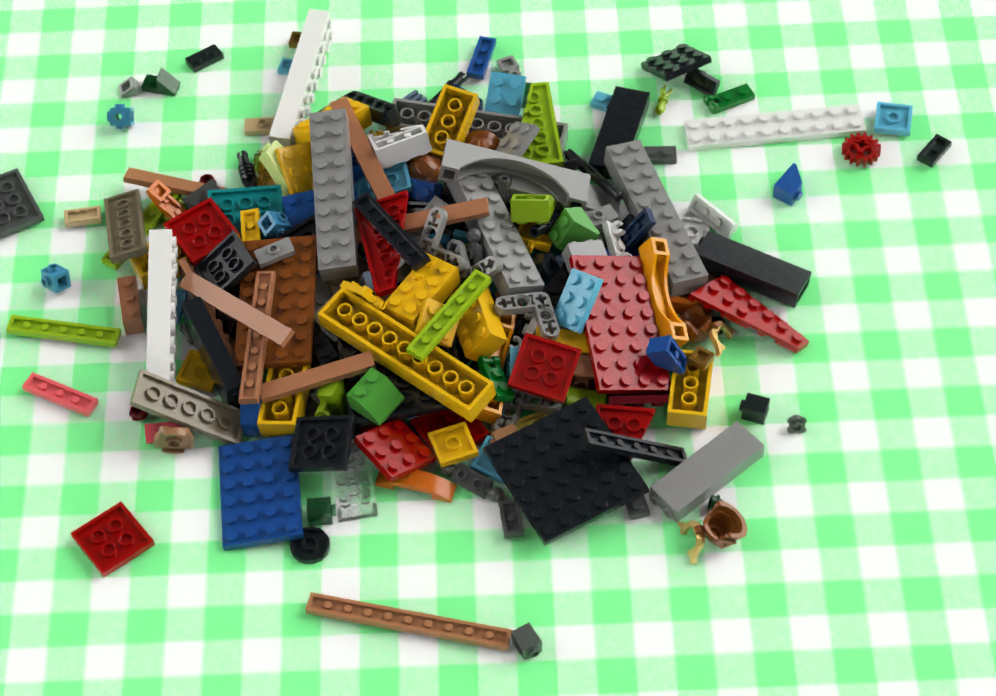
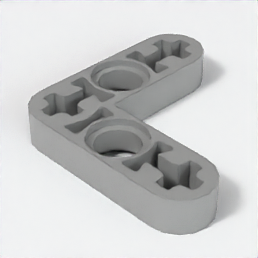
(433, 249)
(483, 264)
(533, 305)
(523, 403)

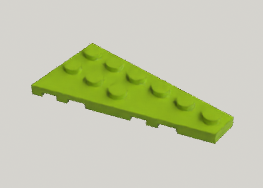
(540, 111)

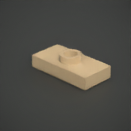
(258, 126)
(82, 216)

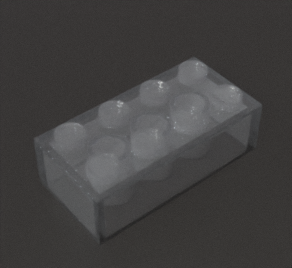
(354, 488)

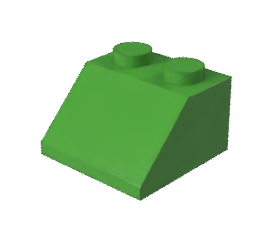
(572, 226)
(374, 397)

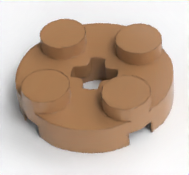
(174, 439)

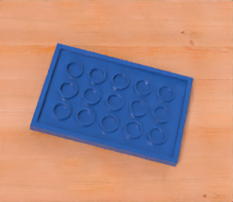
(259, 493)

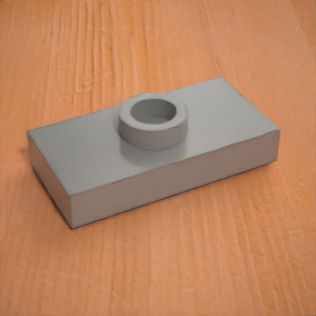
(602, 214)
(274, 252)

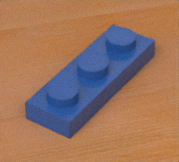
(481, 57)

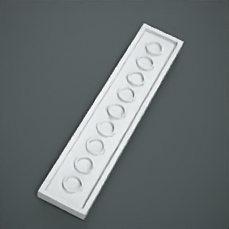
(774, 127)

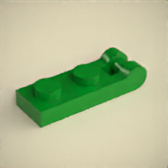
(729, 98)
(497, 376)

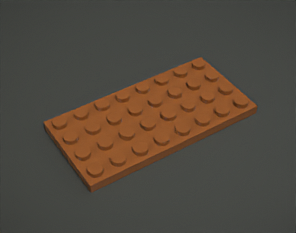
(291, 304)

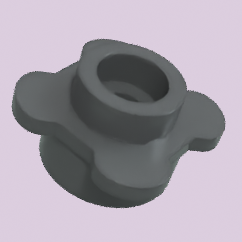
(796, 424)

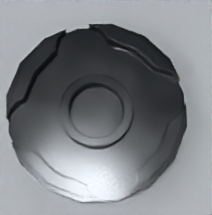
(312, 547)

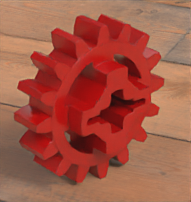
(861, 149)

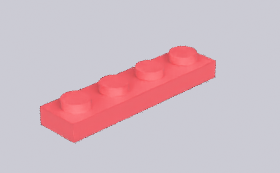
(60, 394)

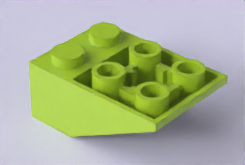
(532, 208)

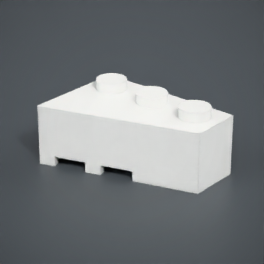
(401, 145)

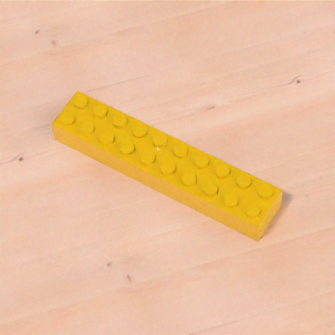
(438, 375)

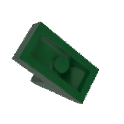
(162, 84)

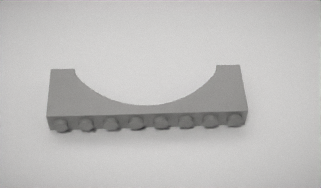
(465, 159)

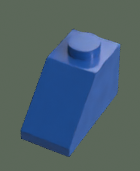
(789, 186)
(425, 190)
(666, 354)
(248, 419)

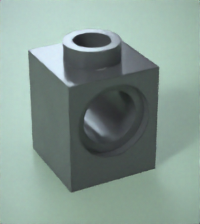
(526, 641)

